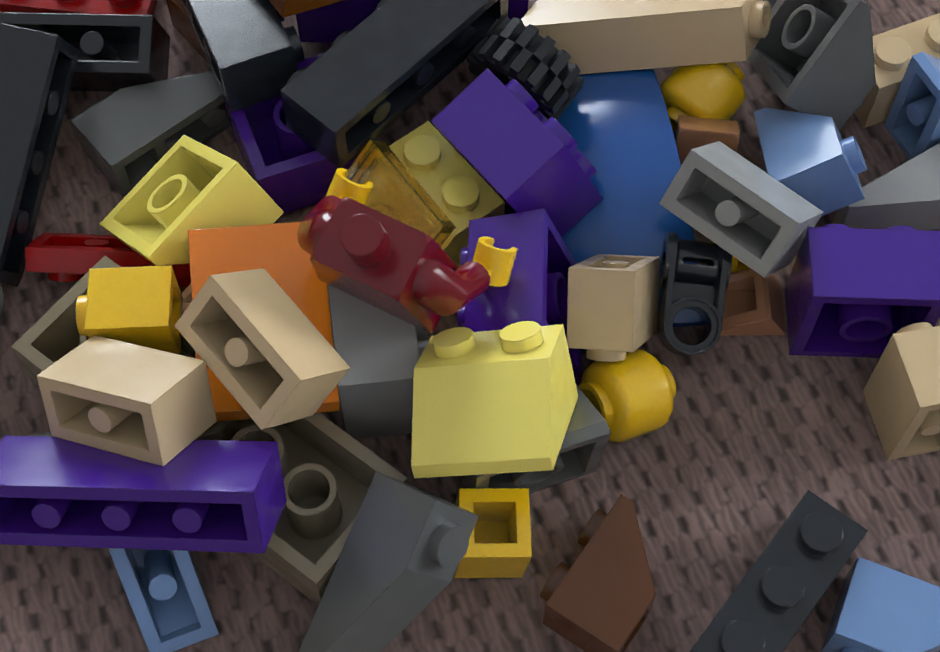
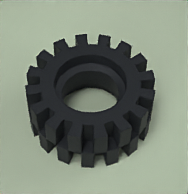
(530, 59)

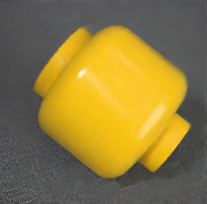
(703, 91)
(630, 394)

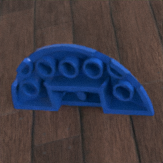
(631, 144)

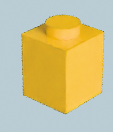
(132, 306)
(501, 535)

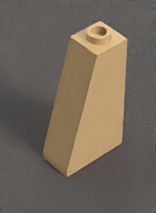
(651, 32)

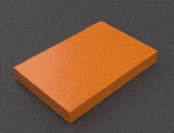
(279, 253)

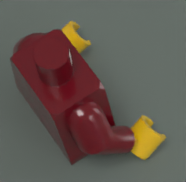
(393, 262)

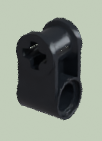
(692, 288)

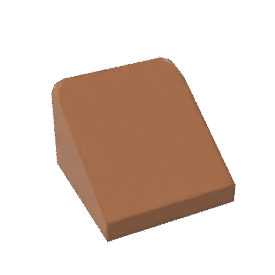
(697, 132)
(753, 305)

